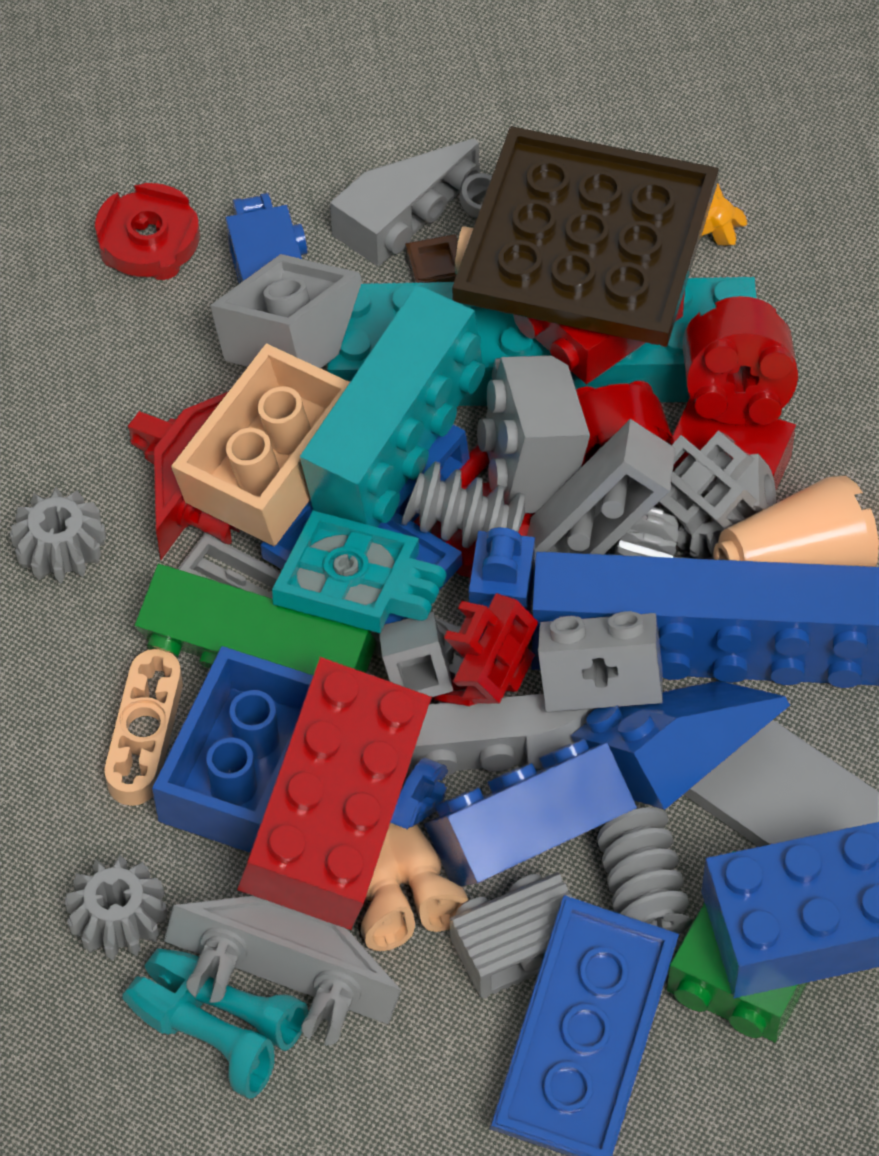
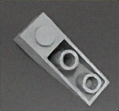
(396, 200)

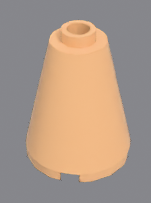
(808, 527)

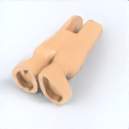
(412, 861)

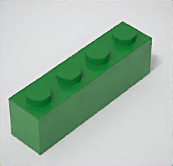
(204, 614)

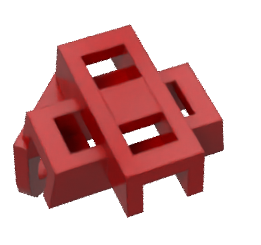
(499, 658)

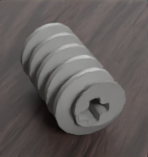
(461, 507)
(643, 868)

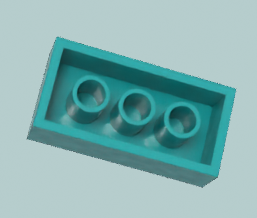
(394, 409)

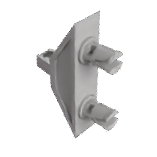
(285, 950)

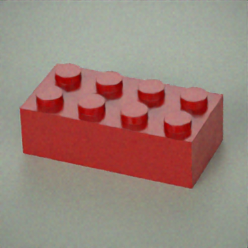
(335, 794)

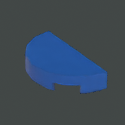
(420, 793)

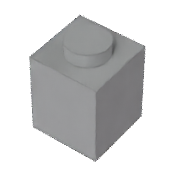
(416, 656)

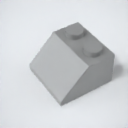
(290, 306)

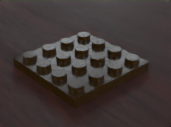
(586, 236)

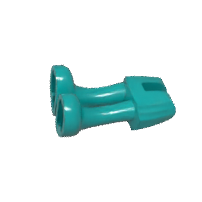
(173, 1008)

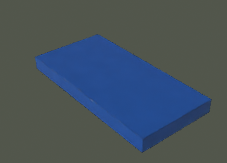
(584, 1031)

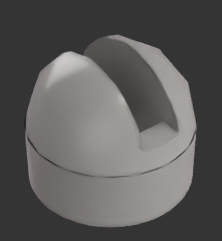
(472, 191)

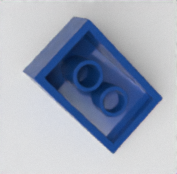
(679, 741)

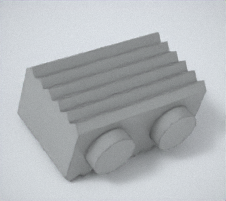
(507, 936)

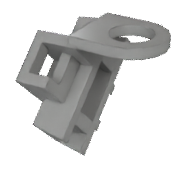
(738, 478)

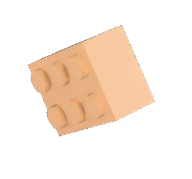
(249, 449)

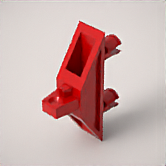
(161, 446)

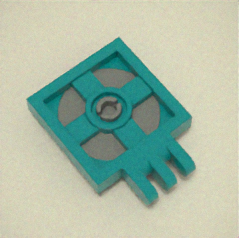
(356, 574)

